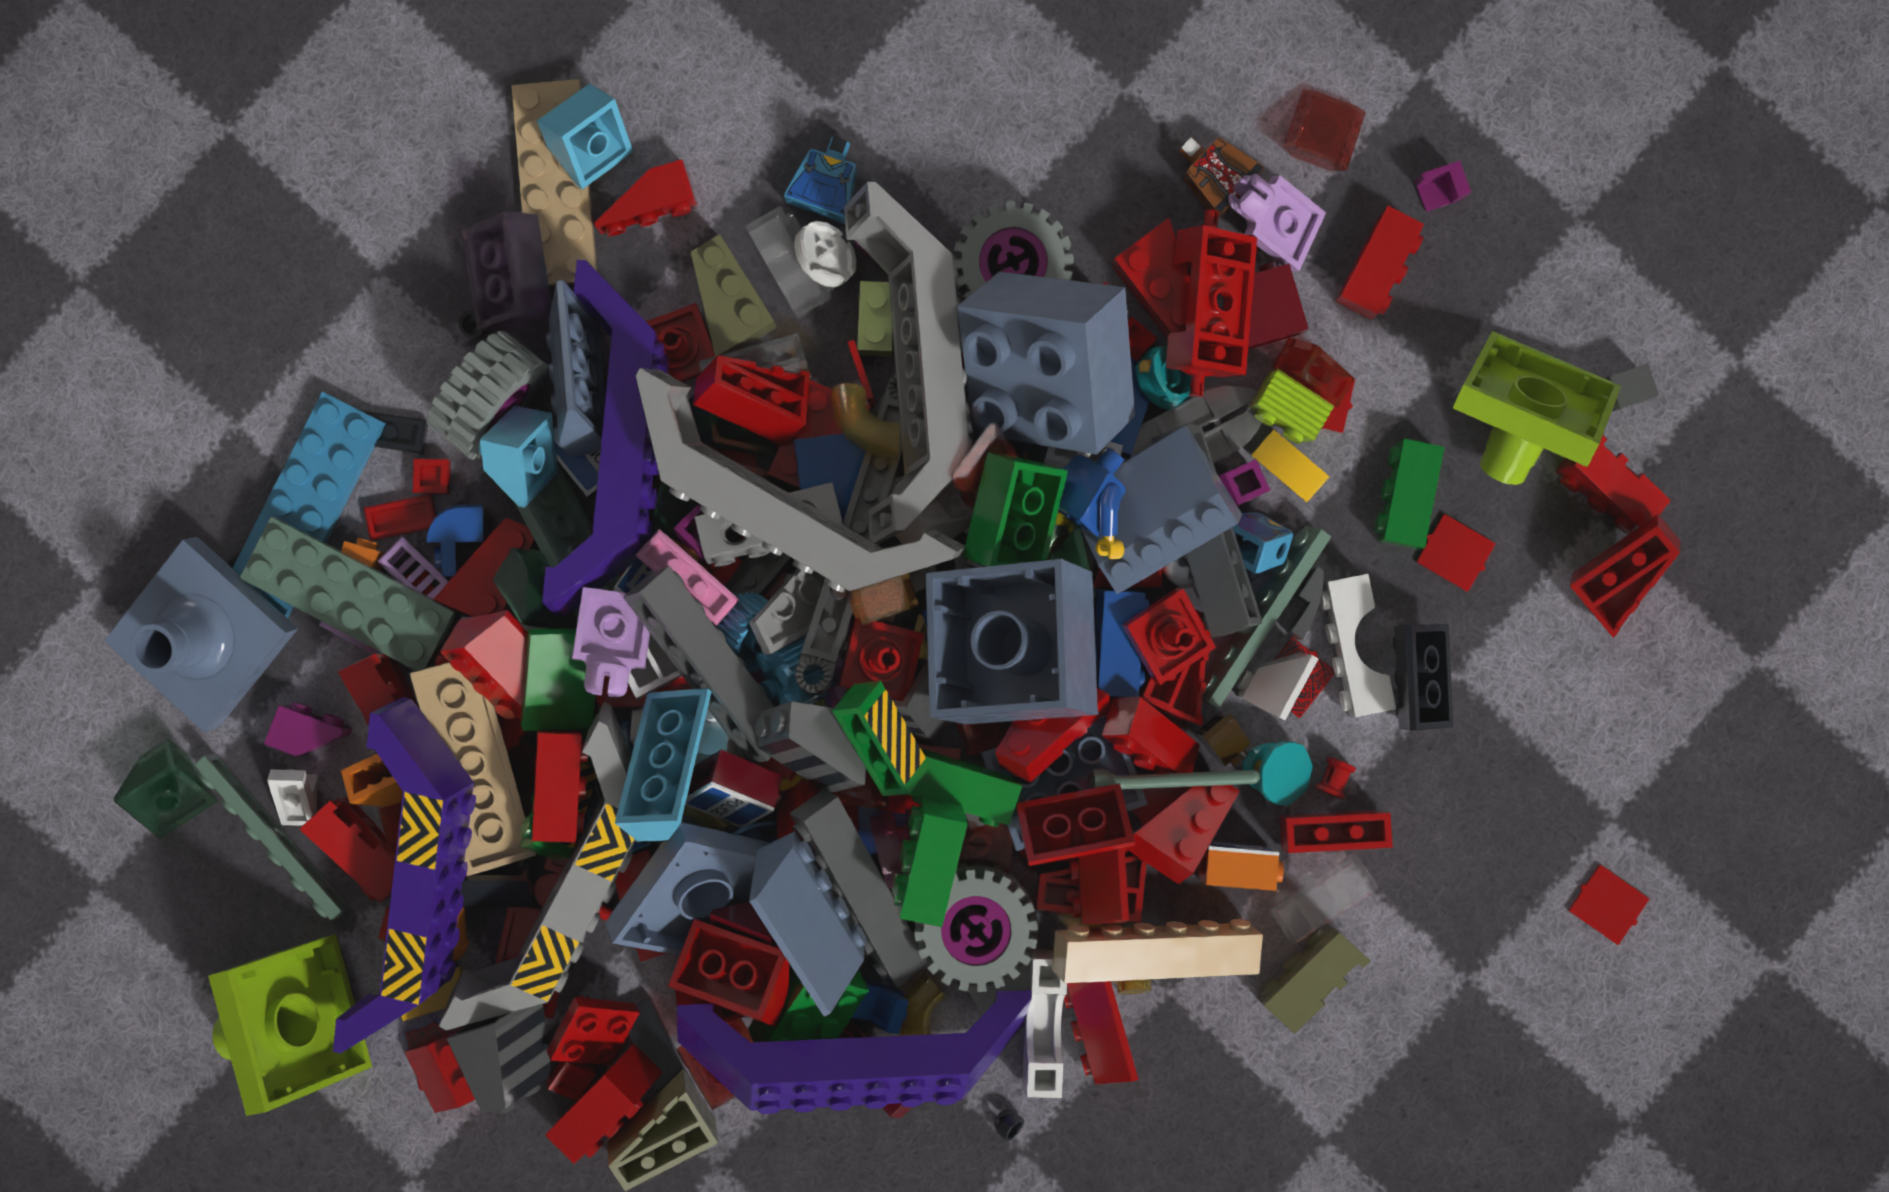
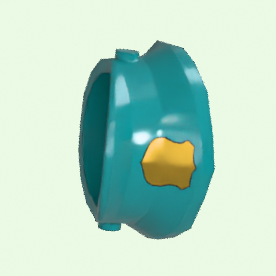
(1160, 384)
(1282, 770)

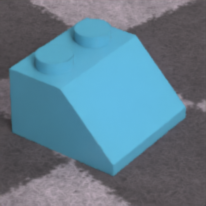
(586, 135)
(520, 453)

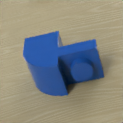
(454, 525)
(883, 1006)

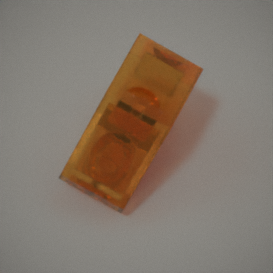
(883, 599)

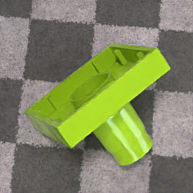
(1534, 407)
(282, 1023)

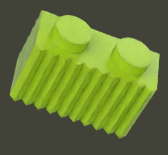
(1290, 407)

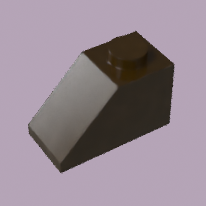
(1224, 739)

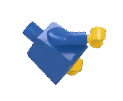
(1094, 499)

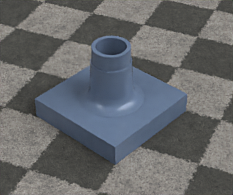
(200, 634)
(682, 883)

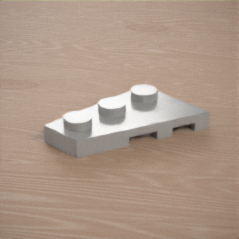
(788, 611)

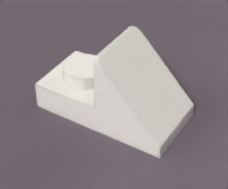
(294, 795)

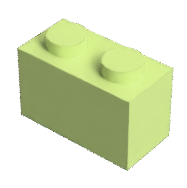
(875, 320)

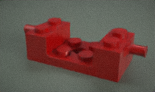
(1214, 338)

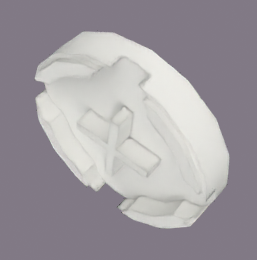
(824, 254)

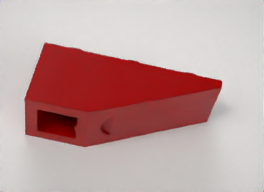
(653, 195)

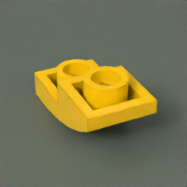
(1290, 466)

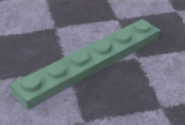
(1270, 602)
(264, 828)

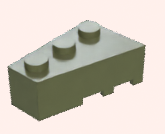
(729, 300)
(1311, 977)
(662, 1134)

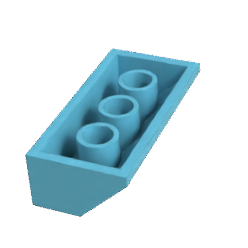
(662, 763)

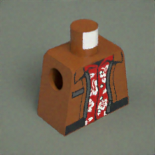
(1216, 172)

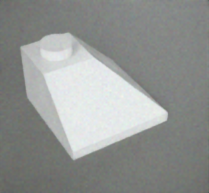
(1276, 683)

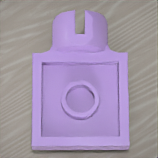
(1278, 217)
(609, 640)

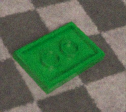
(554, 683)

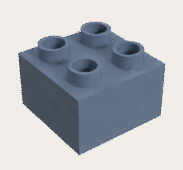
(1048, 360)
(1011, 642)

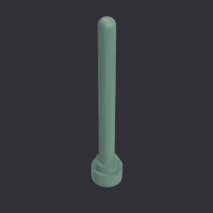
(1102, 778)

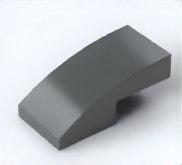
(1310, 594)

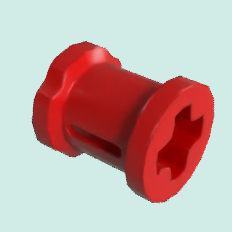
(1335, 777)

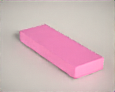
(714, 597)

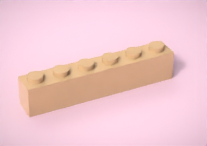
(1156, 951)

